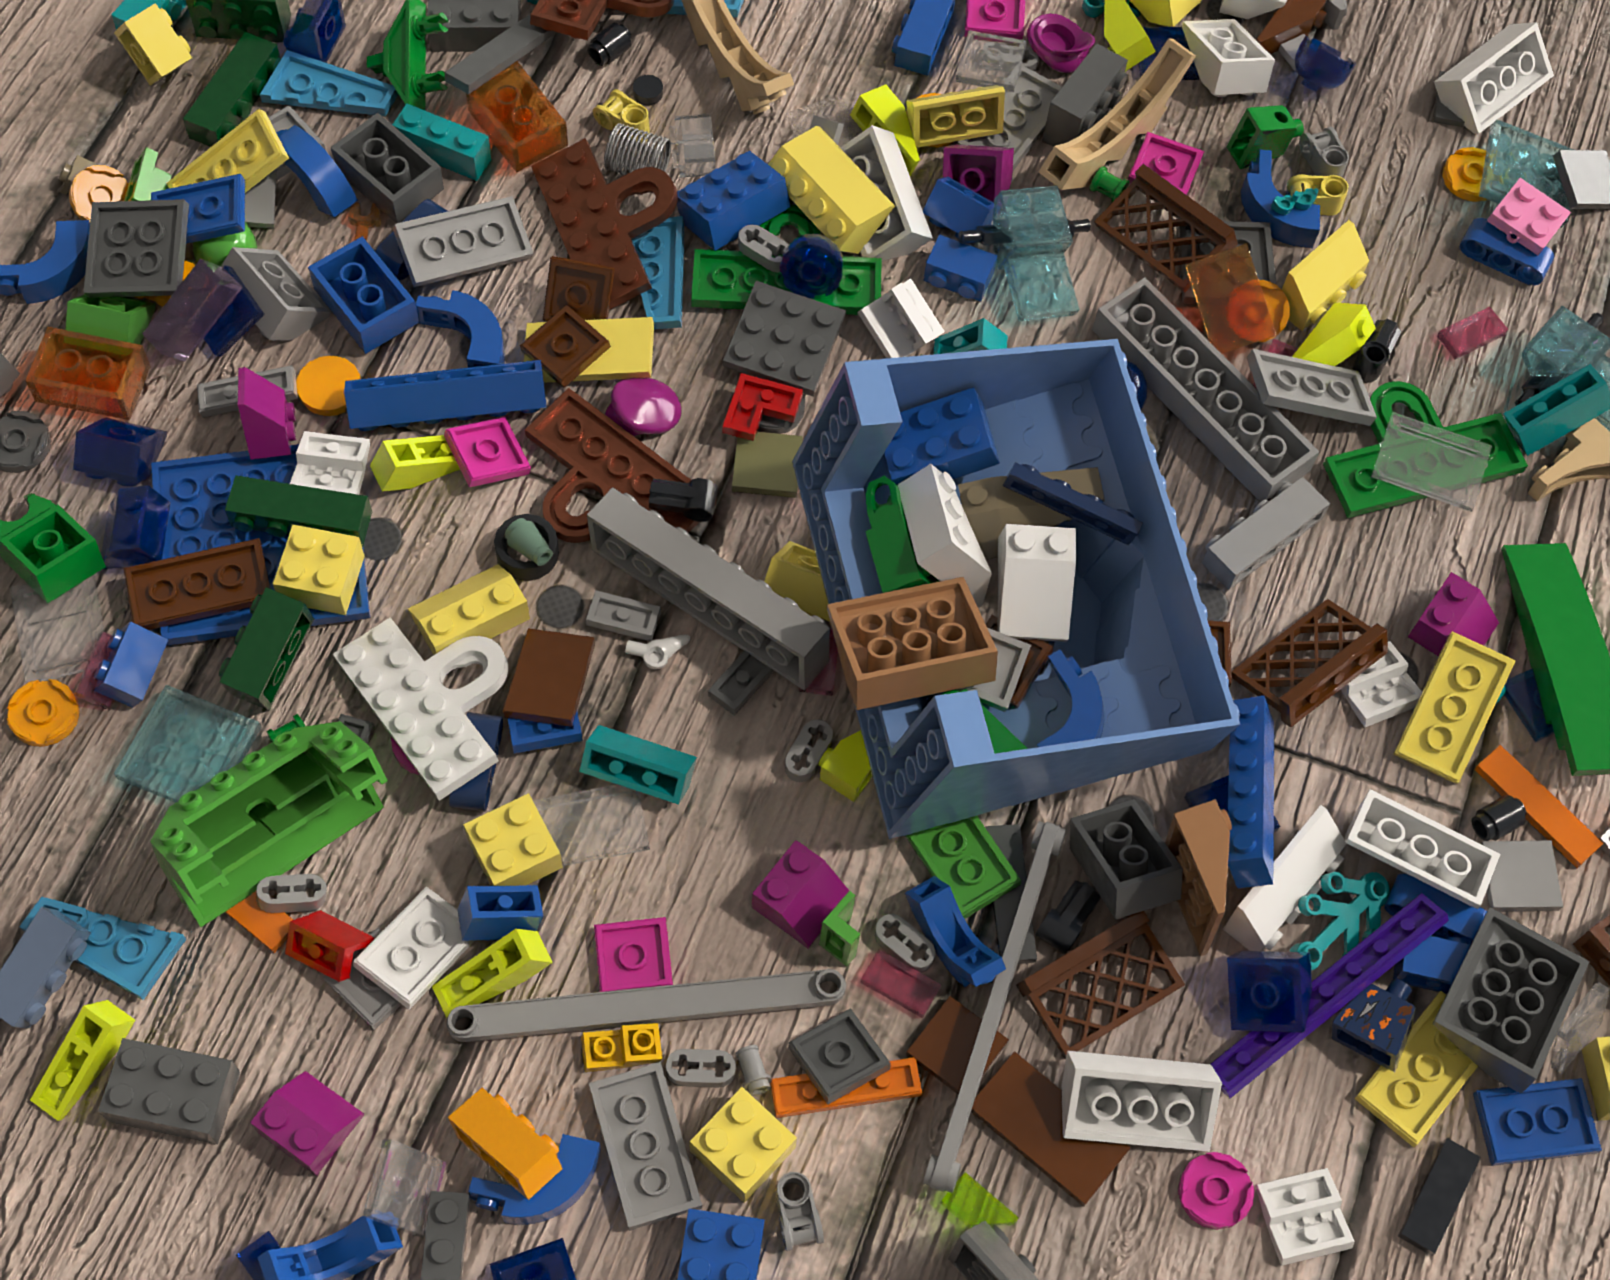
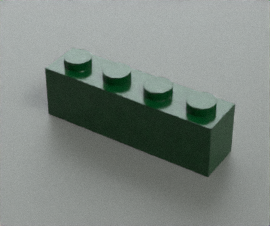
(232, 90)
(278, 506)

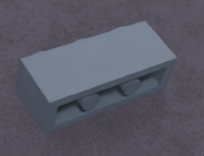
(39, 966)

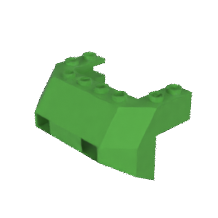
(266, 815)

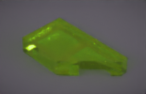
(975, 1204)

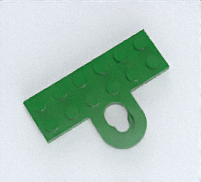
(728, 277)
(1352, 470)

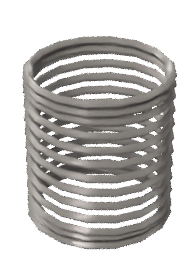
(646, 151)

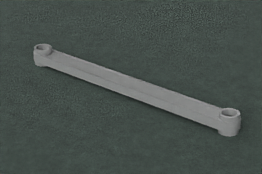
(646, 1005)
(942, 1169)

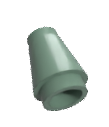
(527, 540)

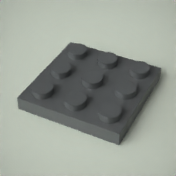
(1259, 242)
(136, 248)
(784, 338)

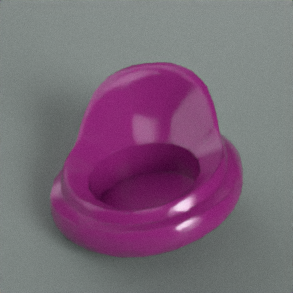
(1059, 42)
(644, 406)

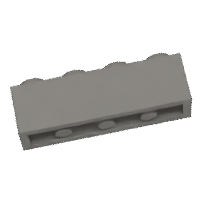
(1264, 532)

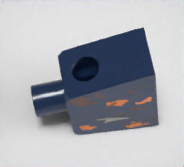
(1377, 1023)

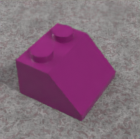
(980, 168)
(265, 416)
(1458, 609)
(799, 893)
(307, 1121)

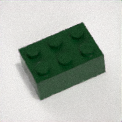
(234, 17)
(266, 648)

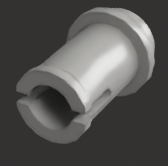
(753, 1070)

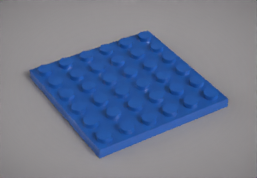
(199, 522)

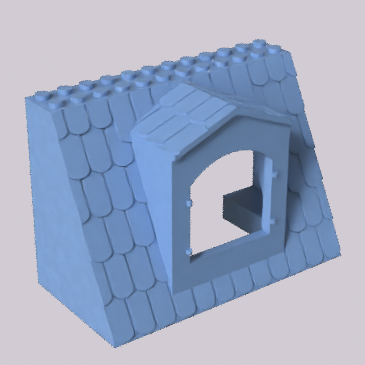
(1131, 608)

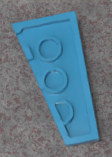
(320, 85)
(663, 260)
(118, 949)

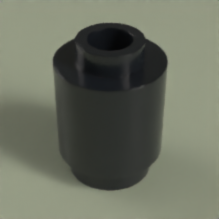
(609, 44)
(1499, 818)

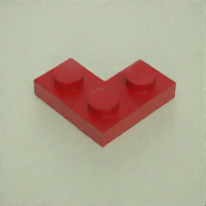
(757, 398)

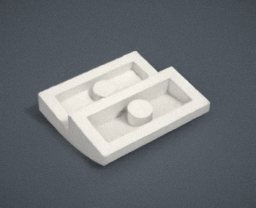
(331, 462)
(1382, 689)
(1304, 1216)

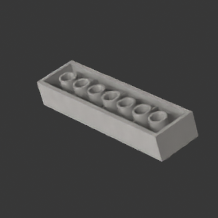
(1206, 391)
(709, 588)

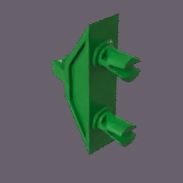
(405, 54)

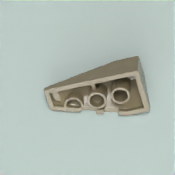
(993, 506)

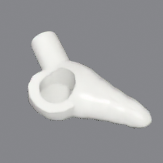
(657, 651)

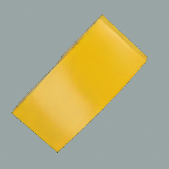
(621, 1048)

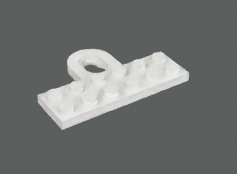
(418, 708)

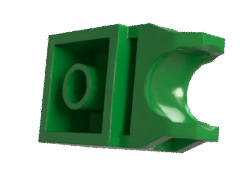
(892, 542)
(49, 549)

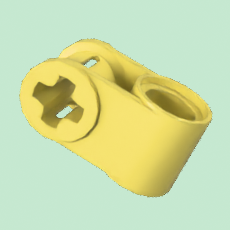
(622, 110)
(1331, 191)

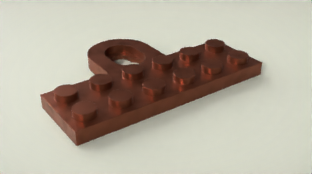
(580, 17)
(590, 215)
(598, 458)

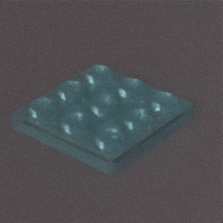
(1524, 155)
(185, 745)

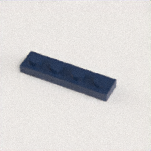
(1082, 508)

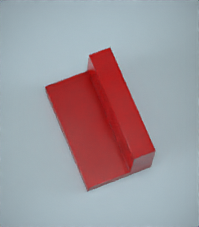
(325, 944)

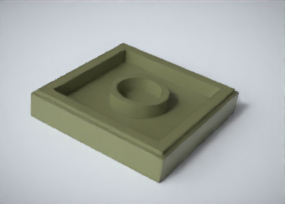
(766, 465)

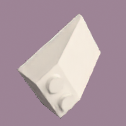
(1228, 57)
(1036, 581)

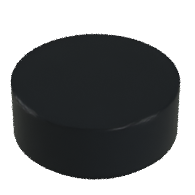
(648, 89)

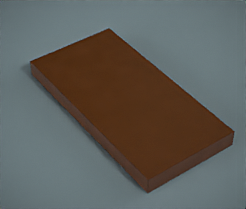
(196, 584)
(1028, 1115)

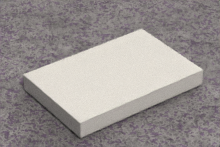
(414, 949)

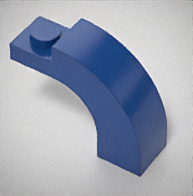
(317, 171)
(1257, 194)
(55, 271)
(470, 318)
(1087, 710)
(949, 933)
(579, 1162)
(335, 1256)

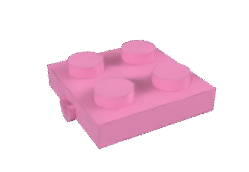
(1529, 216)

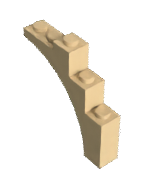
(751, 76)
(1139, 111)
(1582, 459)

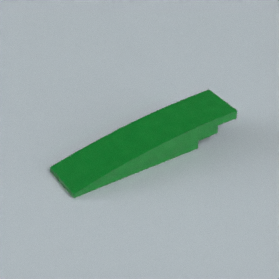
(1564, 651)

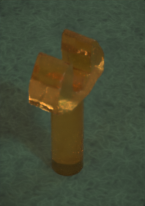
(364, 223)

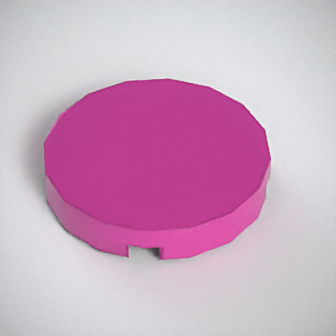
(1216, 1190)

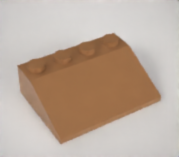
(912, 643)
(1201, 846)

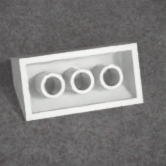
(1496, 76)
(881, 160)
(1422, 848)
(1296, 874)
(1139, 1101)

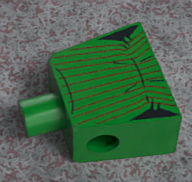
(1263, 129)

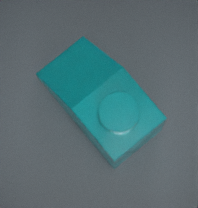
(972, 337)

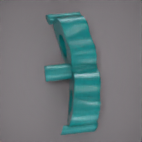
(1300, 200)

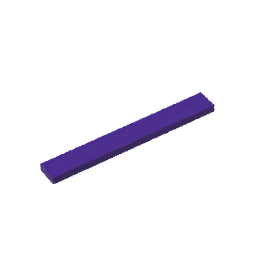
(1333, 990)

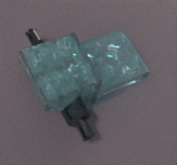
(1030, 244)
(1562, 349)

